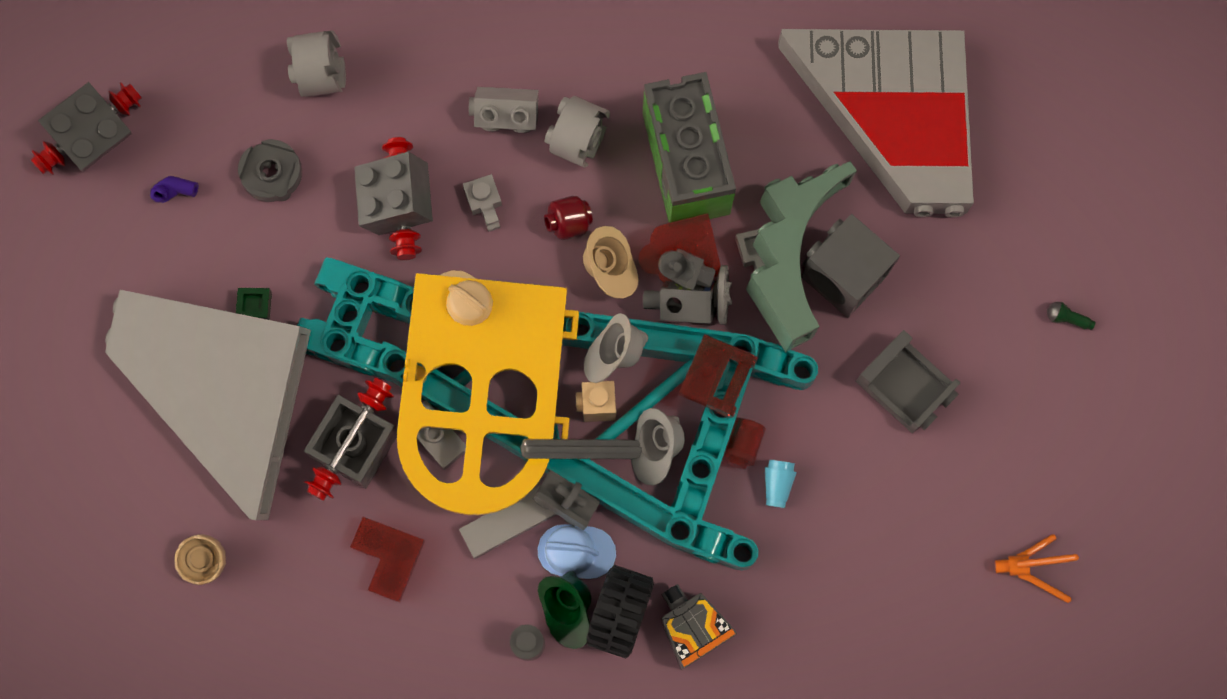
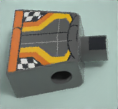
(693, 626)

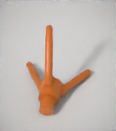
(1021, 565)

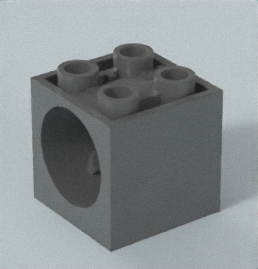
(848, 264)

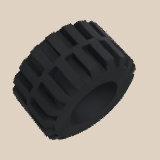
(619, 611)

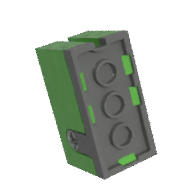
(688, 148)

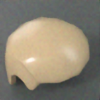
(200, 559)

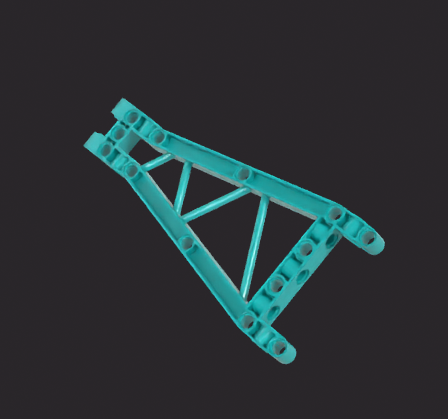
(664, 342)

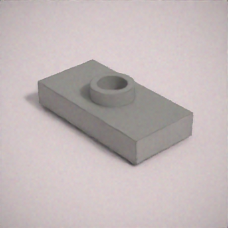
(441, 443)

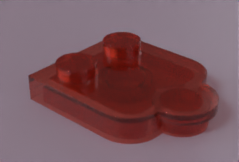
(688, 234)

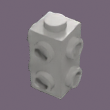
(504, 109)

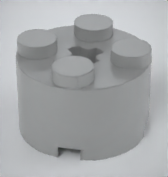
(316, 63)
(577, 130)

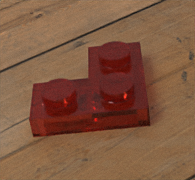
(397, 556)

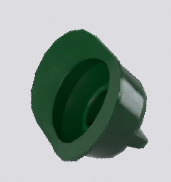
(565, 608)

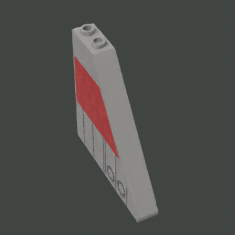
(898, 105)

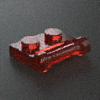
(708, 370)

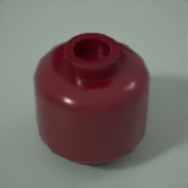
(568, 217)

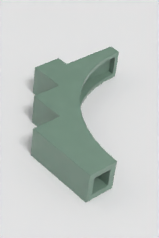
(778, 284)

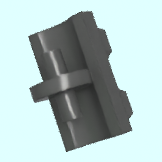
(685, 269)
(566, 500)

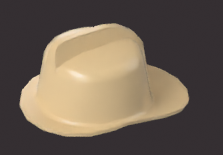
(611, 262)
(468, 300)

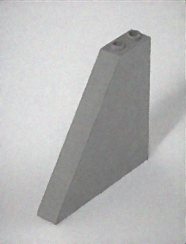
(217, 383)

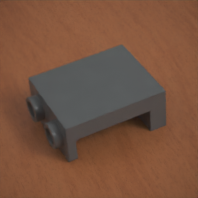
(907, 384)

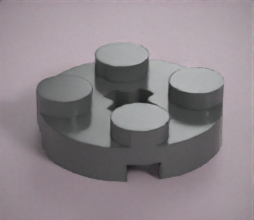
(278, 186)

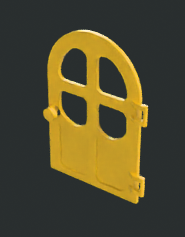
(518, 335)

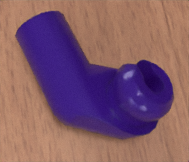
(171, 187)

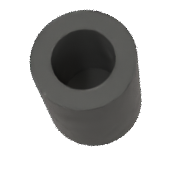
(527, 642)

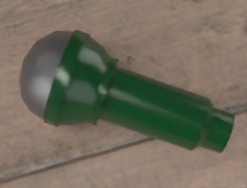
(1059, 312)

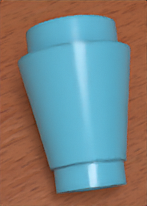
(779, 481)

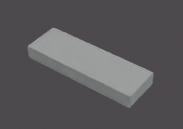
(502, 526)

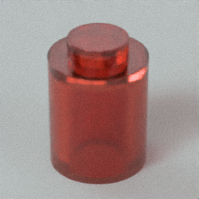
(744, 443)

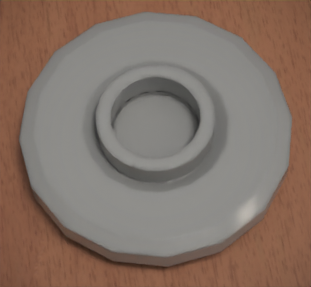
(722, 294)

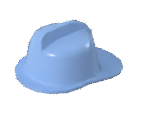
(584, 551)

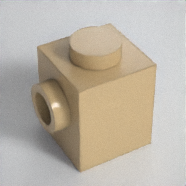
(597, 401)

